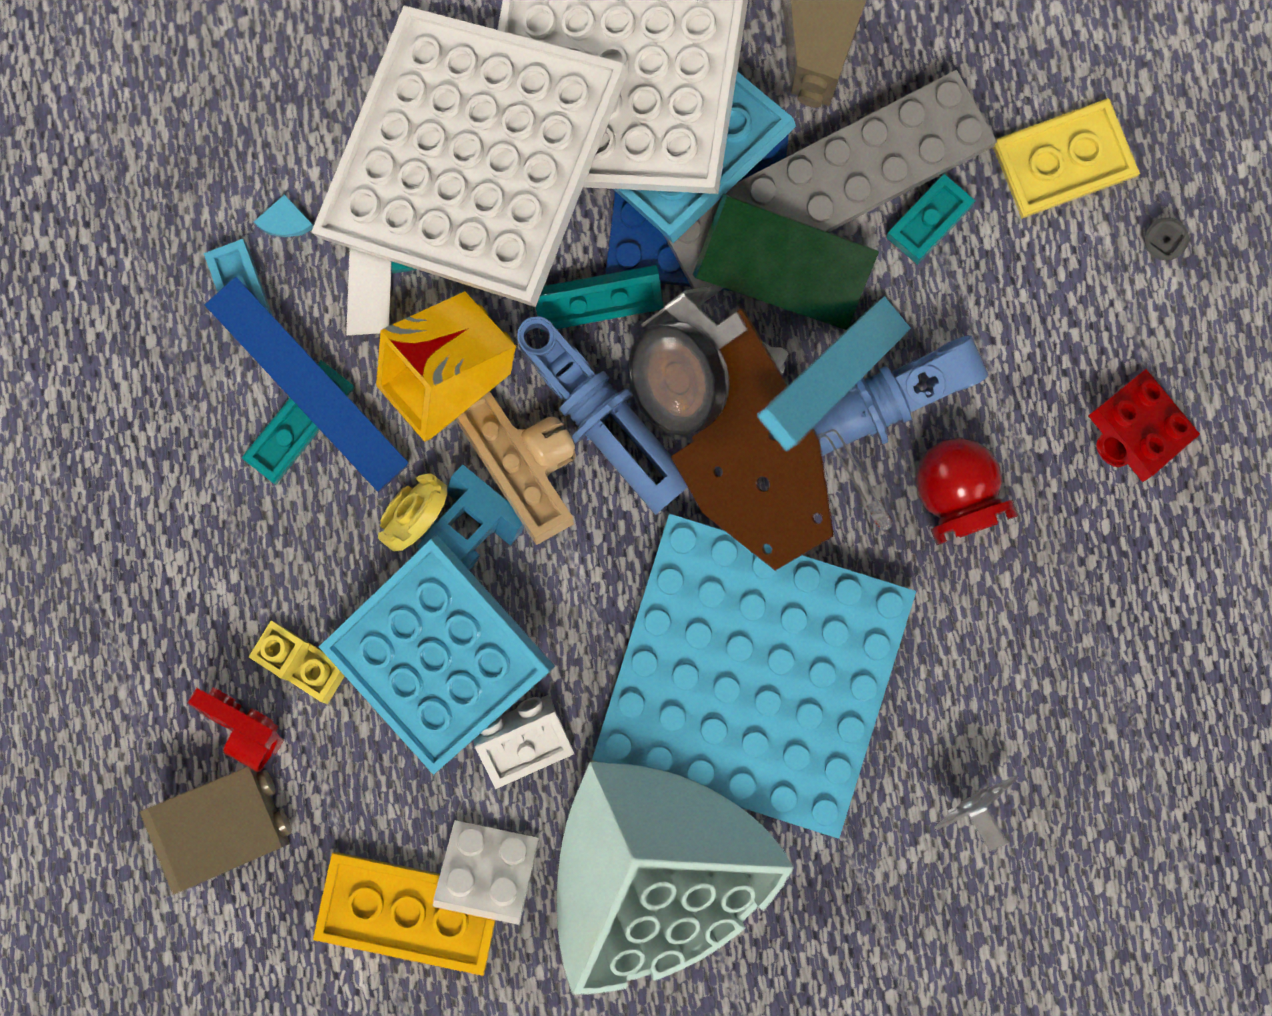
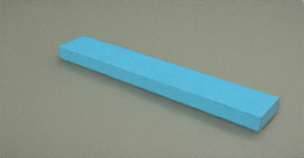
(833, 374)

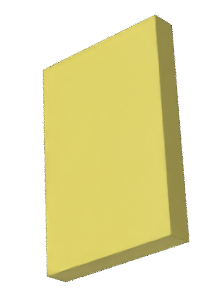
(1065, 158)

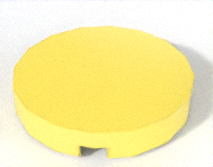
(412, 512)

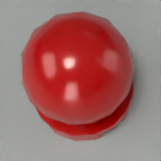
(961, 487)

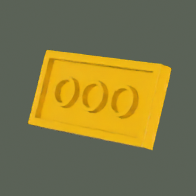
(392, 914)

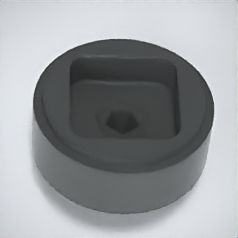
(1166, 238)

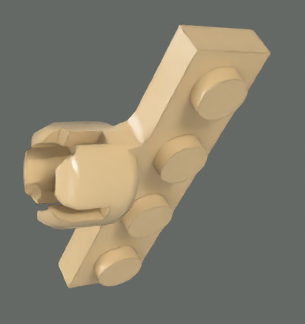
(521, 463)

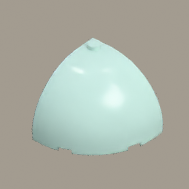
(656, 875)

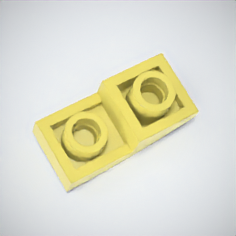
(297, 662)

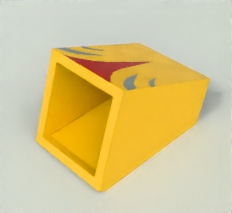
(442, 362)

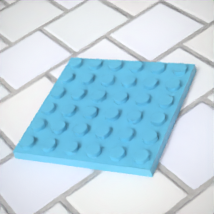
(755, 675)

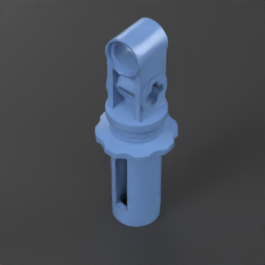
(892, 396)
(591, 401)

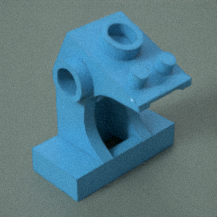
(484, 506)

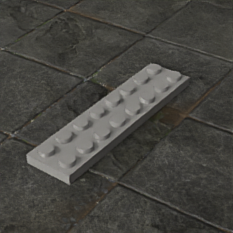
(860, 164)

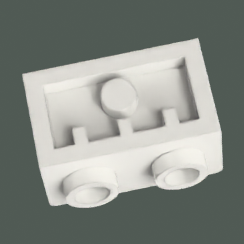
(523, 741)

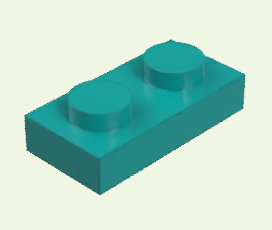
(930, 219)

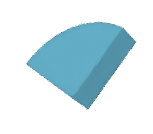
(283, 220)

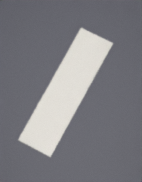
(368, 293)

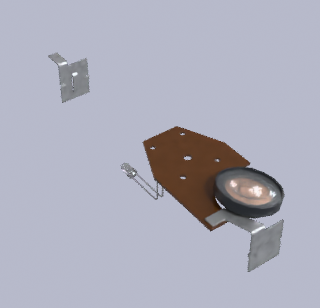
(683, 390)

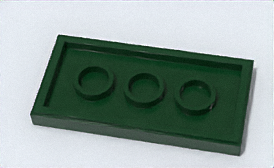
(785, 262)

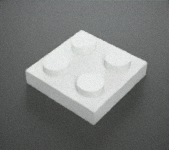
(486, 872)

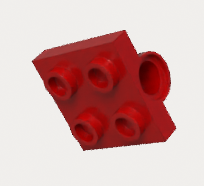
(1141, 427)
(252, 734)

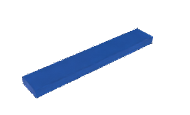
(307, 384)

